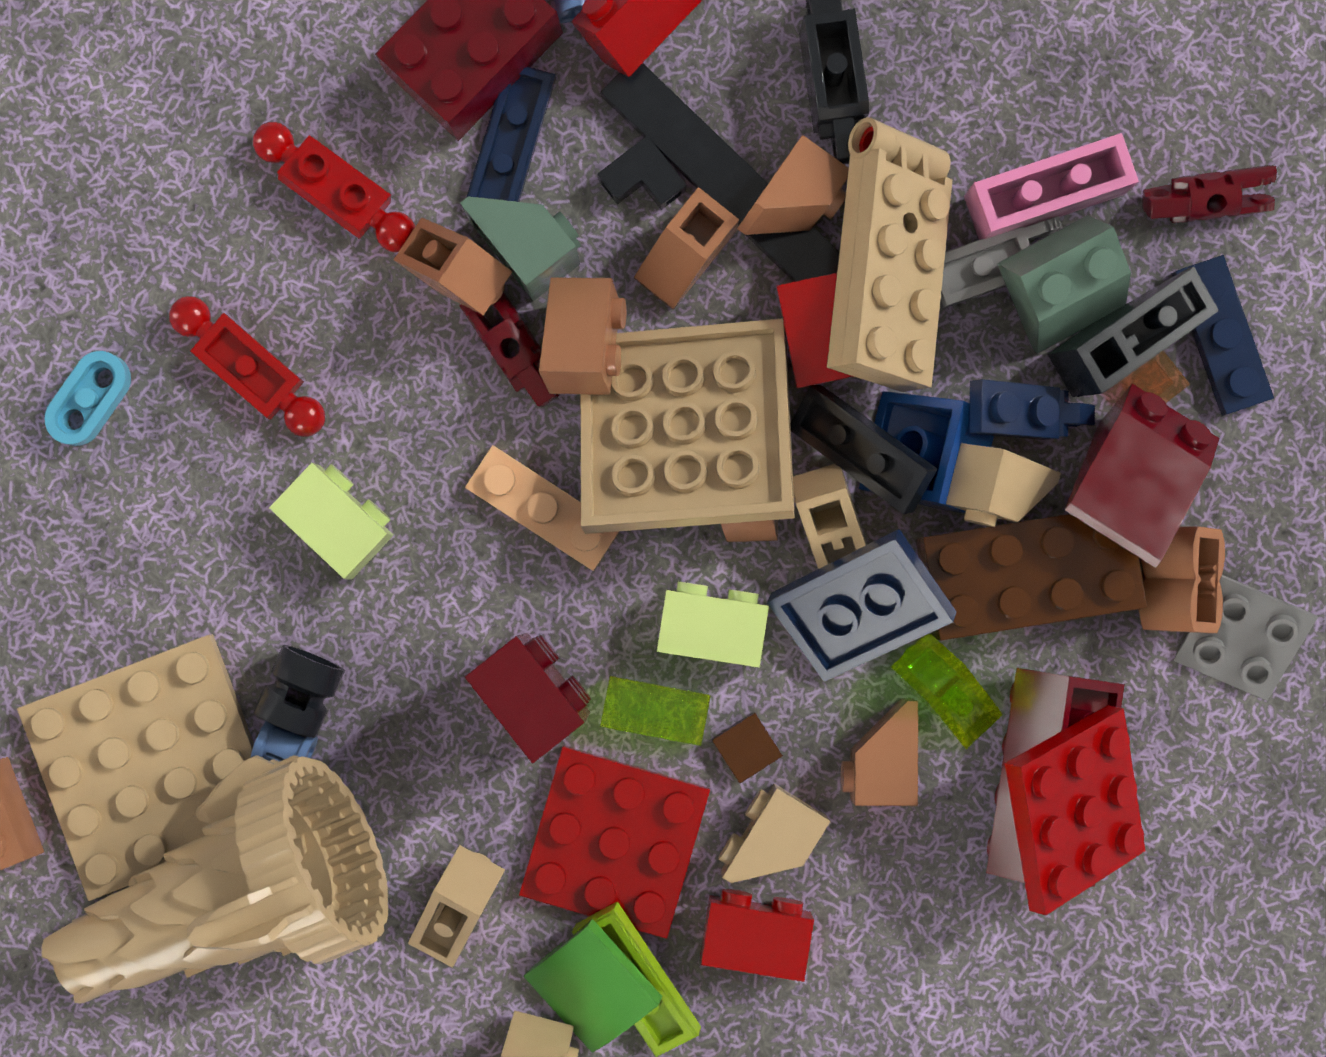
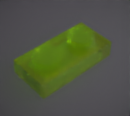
(655, 710)

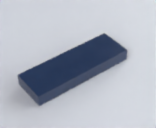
(512, 137)

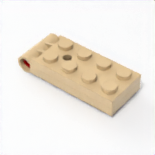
(890, 258)

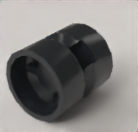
(307, 675)

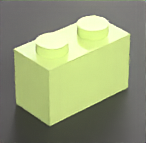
(332, 519)
(713, 627)

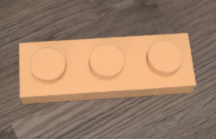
(538, 506)

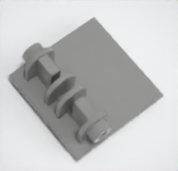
(1253, 640)

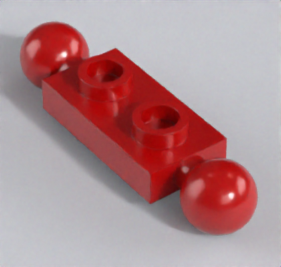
(333, 186)
(247, 366)

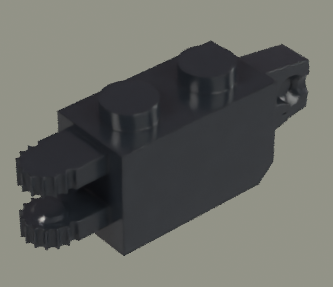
(833, 72)

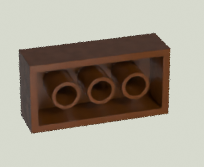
(1030, 575)

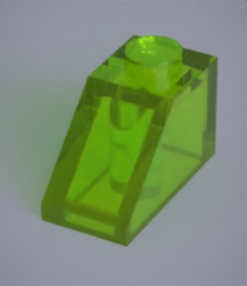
(947, 689)

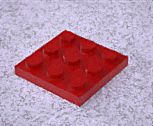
(1075, 808)
(614, 838)

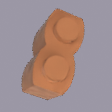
(1185, 585)

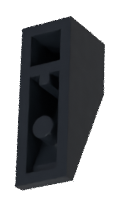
(1132, 334)

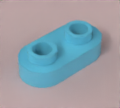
(85, 395)

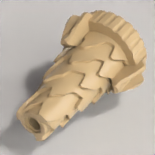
(276, 872)

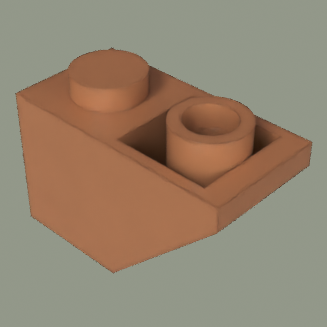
(686, 248)

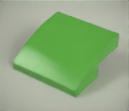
(593, 986)

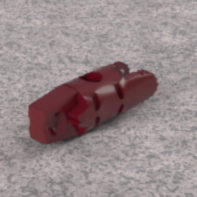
(1210, 195)
(523, 368)

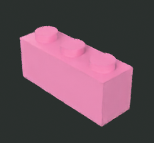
(1051, 187)

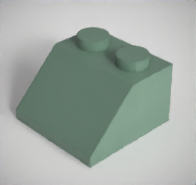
(526, 240)
(1067, 281)

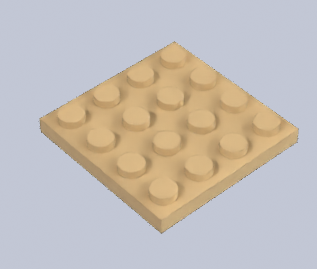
(690, 430)
(137, 758)

